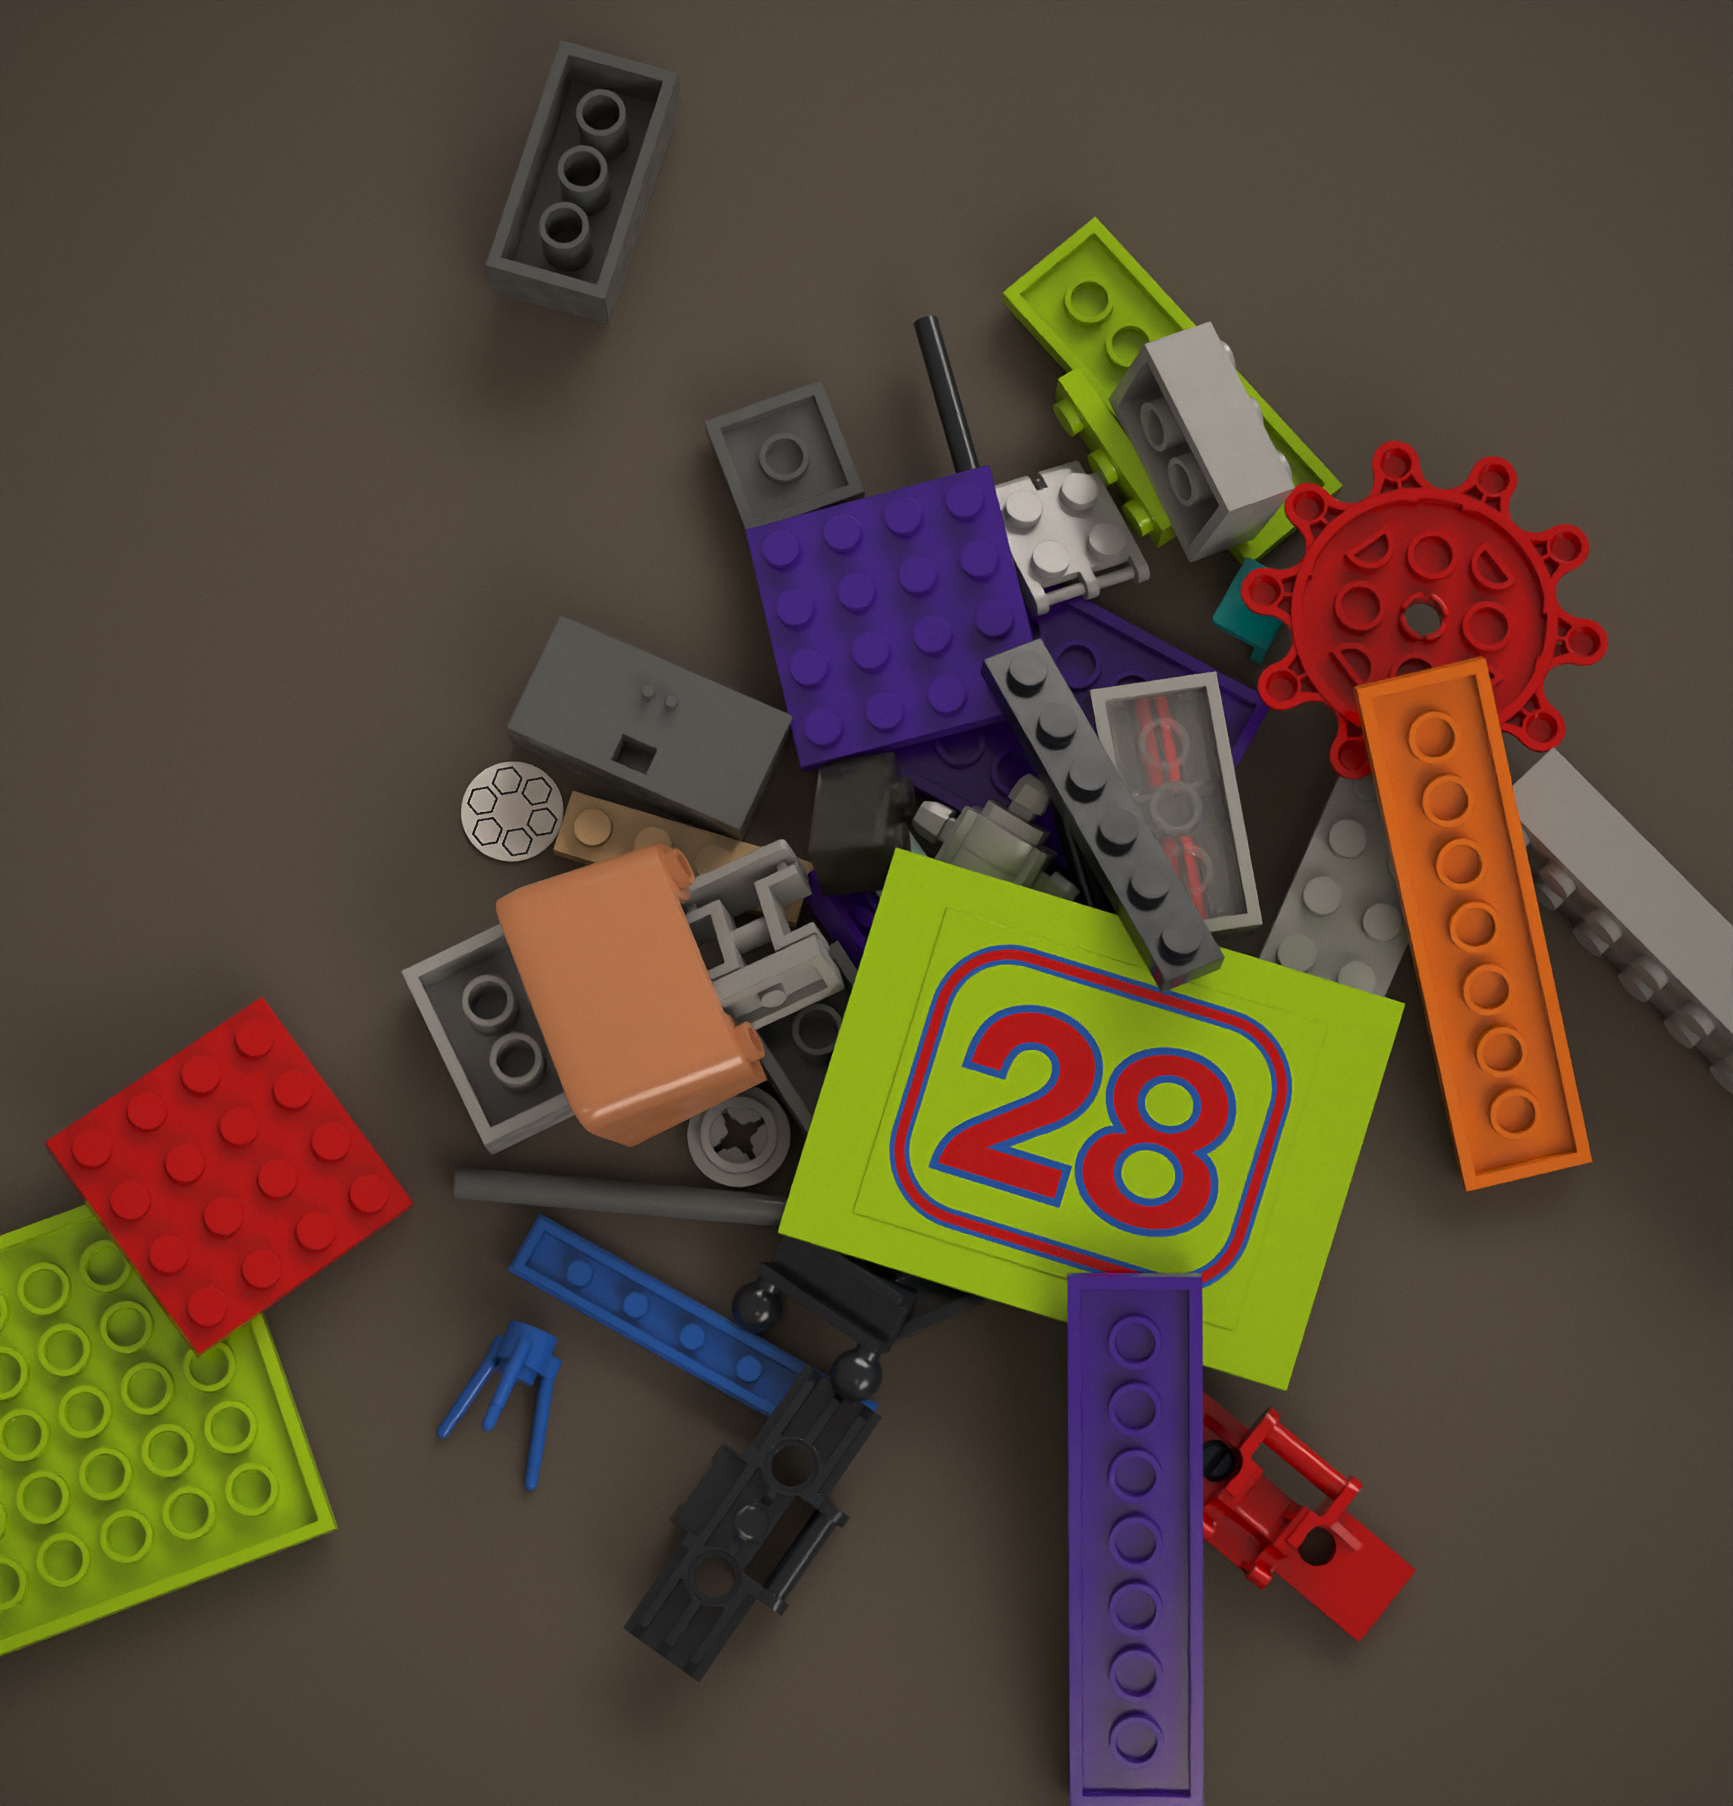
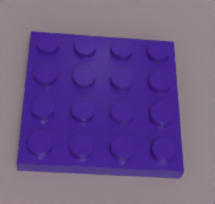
(889, 615)

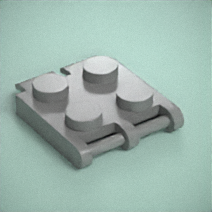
(1066, 535)

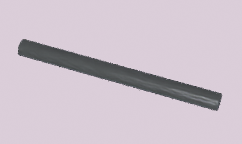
(619, 1196)

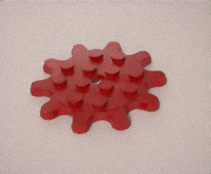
(1430, 549)

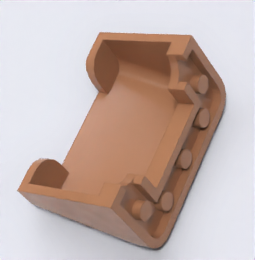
(627, 995)

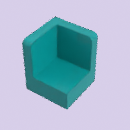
(1243, 624)

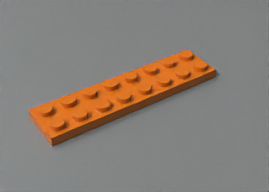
(1473, 923)

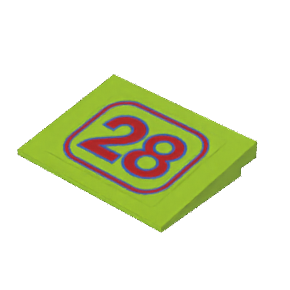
(1043, 1112)

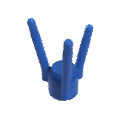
(521, 1357)

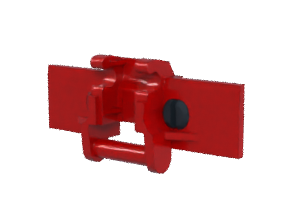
(1263, 1527)

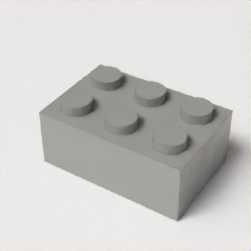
(1201, 441)
(490, 1039)

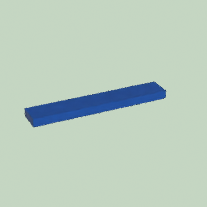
(657, 1317)

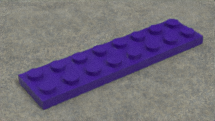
(1135, 1539)

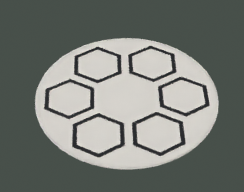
(512, 811)

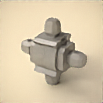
(999, 839)

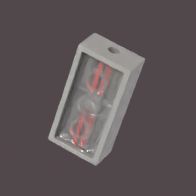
(1180, 771)

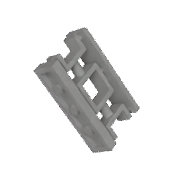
(781, 982)

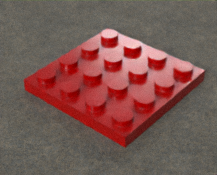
(228, 1176)

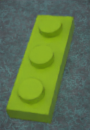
(1111, 455)

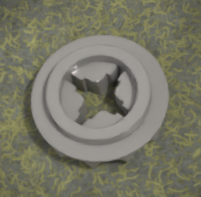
(731, 1165)

